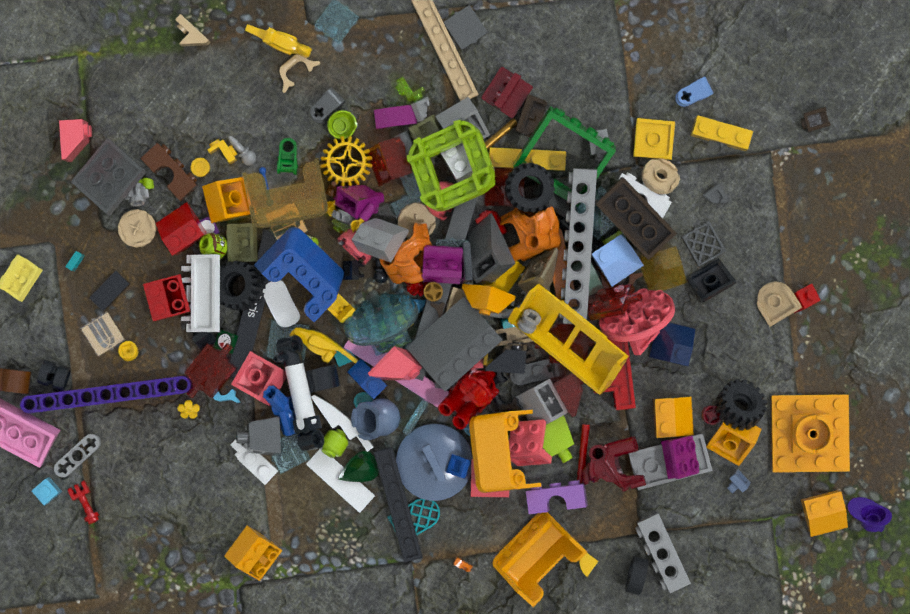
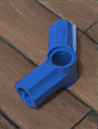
(281, 407)

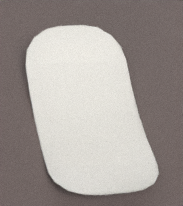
(281, 304)

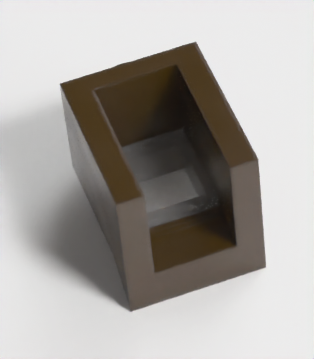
(815, 120)

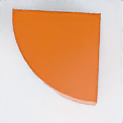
(462, 564)

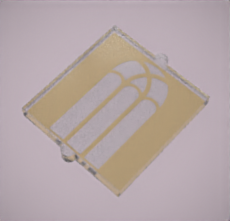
(102, 334)

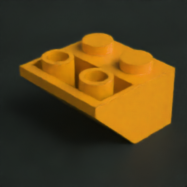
(253, 553)

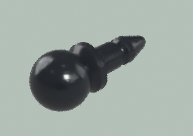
(379, 275)

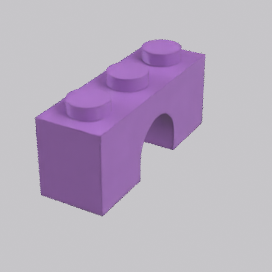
(573, 494)

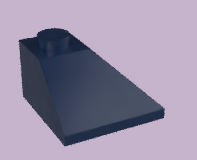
(673, 344)

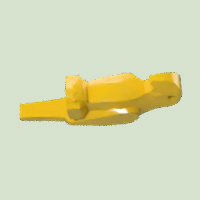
(280, 41)
(321, 344)

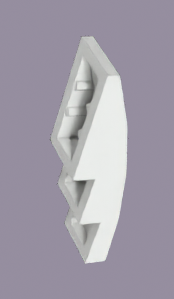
(336, 417)

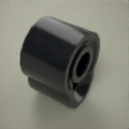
(322, 378)

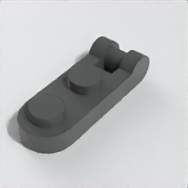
(536, 371)

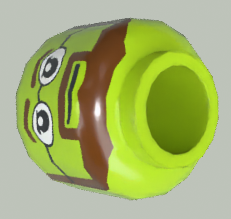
(213, 244)

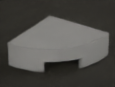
(420, 108)

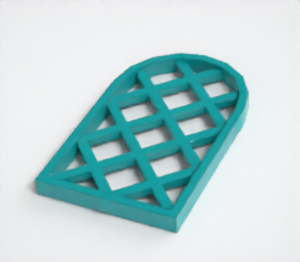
(419, 515)

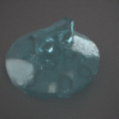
(383, 325)

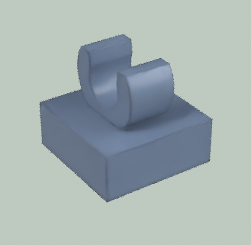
(738, 481)

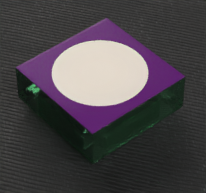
(208, 226)

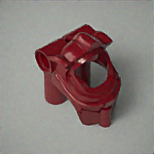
(609, 466)

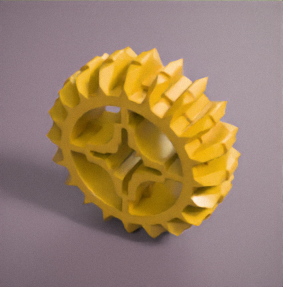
(363, 164)

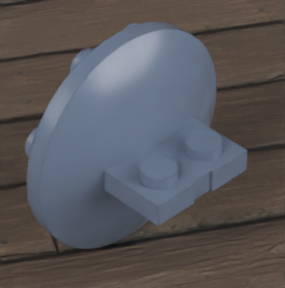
(425, 459)

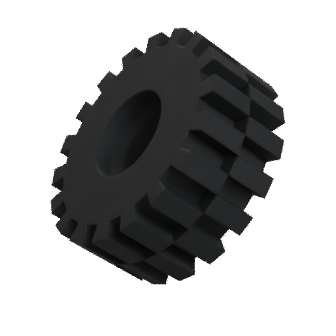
(746, 395)

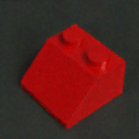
(180, 229)

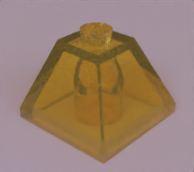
(663, 270)

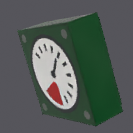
(225, 337)

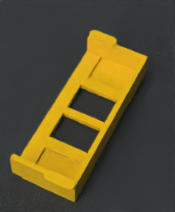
(603, 361)

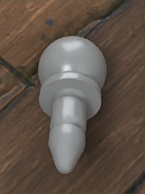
(247, 157)

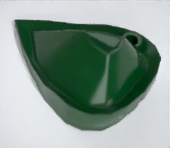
(360, 468)

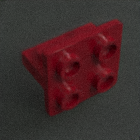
(507, 92)

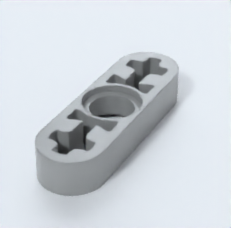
(70, 468)

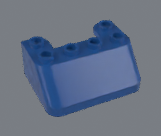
(307, 264)

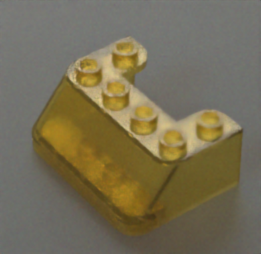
(289, 202)

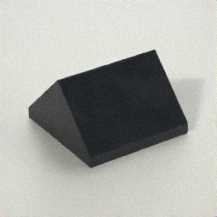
(710, 280)

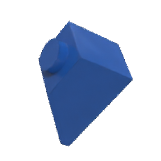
(371, 385)

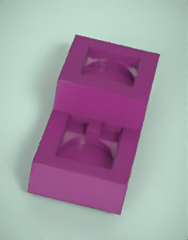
(394, 117)

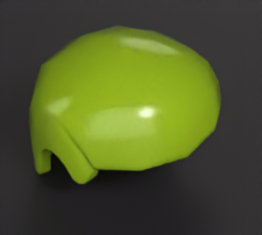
(341, 124)

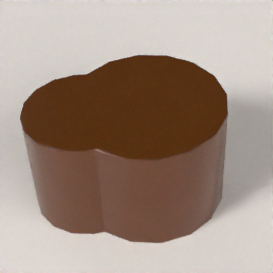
(14, 380)

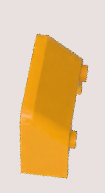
(492, 452)

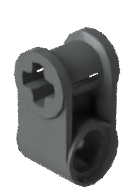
(329, 103)

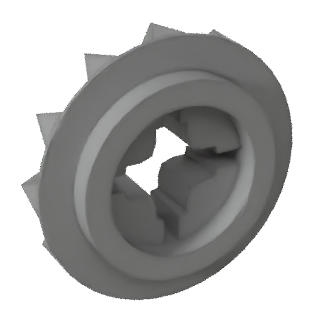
(343, 217)

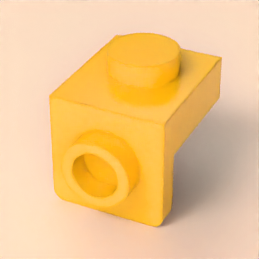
(228, 151)
(341, 309)

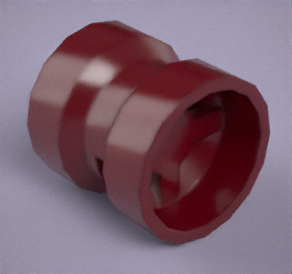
(710, 415)

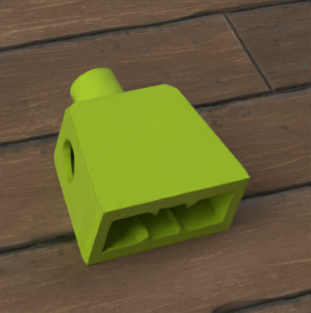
(558, 439)

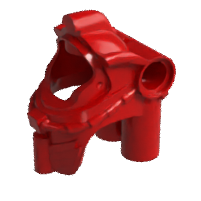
(469, 396)

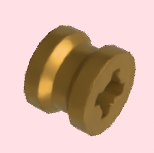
(431, 290)

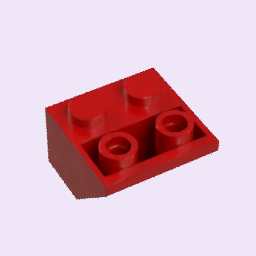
(166, 298)

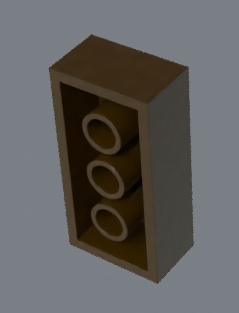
(635, 218)

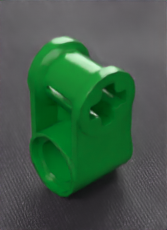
(287, 158)

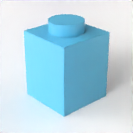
(46, 491)

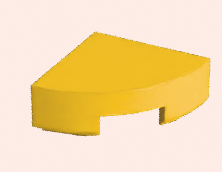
(587, 563)

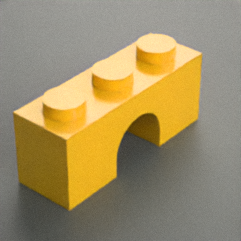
(721, 132)

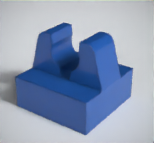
(458, 466)

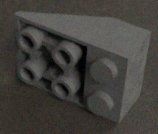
(488, 251)

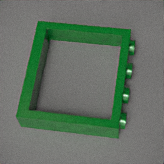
(574, 125)

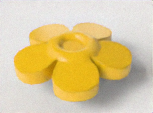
(188, 409)

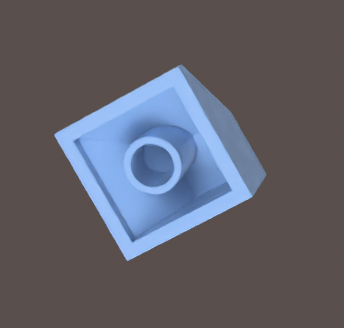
(617, 260)

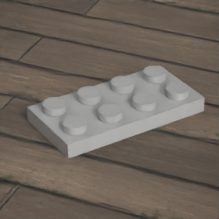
(651, 463)

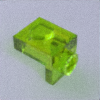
(404, 89)

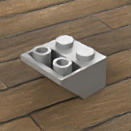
(543, 401)

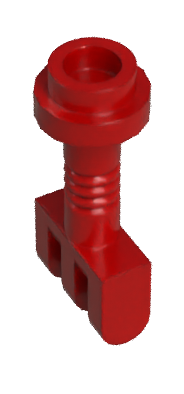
(91, 516)

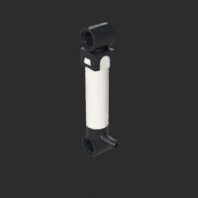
(306, 421)

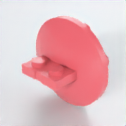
(641, 320)

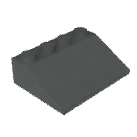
(454, 344)

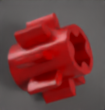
(416, 288)

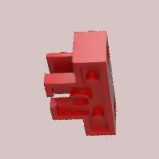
(623, 383)

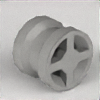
(528, 321)

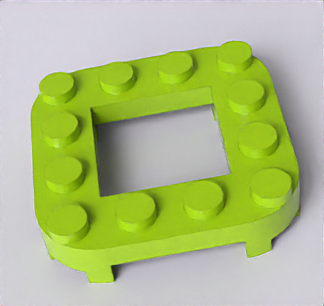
(420, 159)

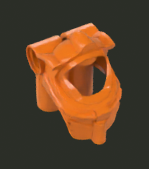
(535, 232)
(405, 265)

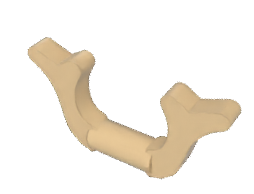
(291, 62)

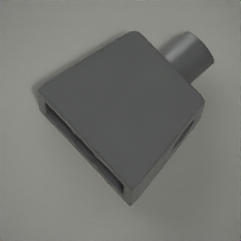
(262, 437)

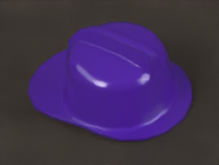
(870, 514)

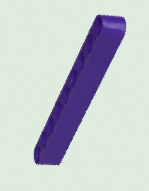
(97, 398)

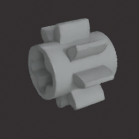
(137, 195)

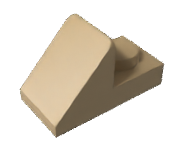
(194, 37)

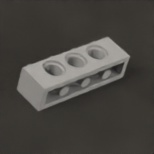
(679, 578)

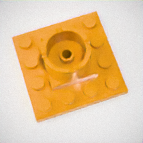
(791, 425)

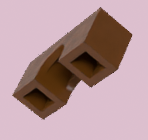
(182, 183)

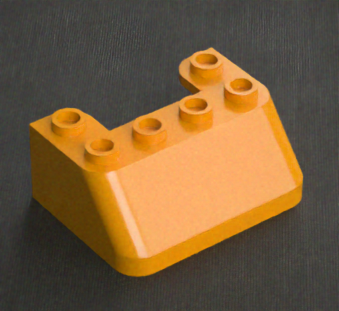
(534, 554)

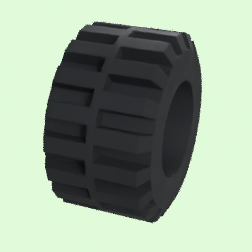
(544, 195)
(253, 285)

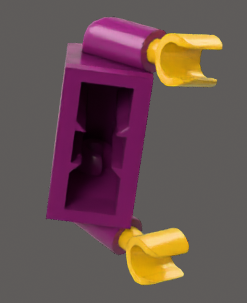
(357, 201)

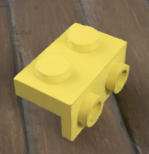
(20, 277)

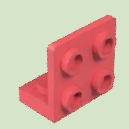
(527, 444)

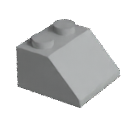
(462, 111)
(379, 238)

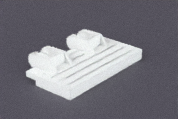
(203, 293)

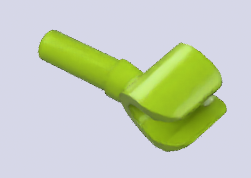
(148, 183)

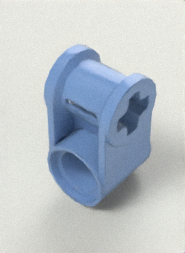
(696, 91)

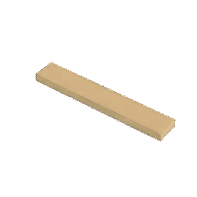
(445, 49)

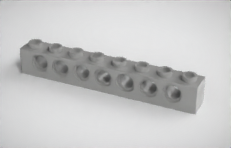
(588, 177)

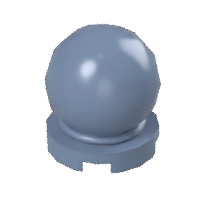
(375, 418)

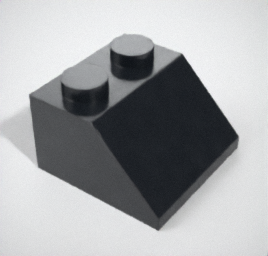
(509, 359)

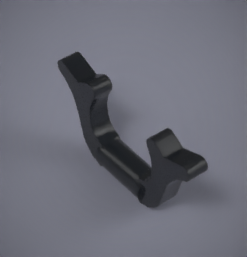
(498, 401)

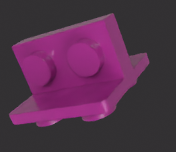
(442, 264)
(680, 457)

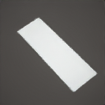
(329, 470)

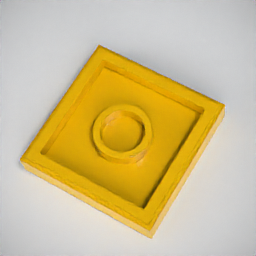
(654, 139)

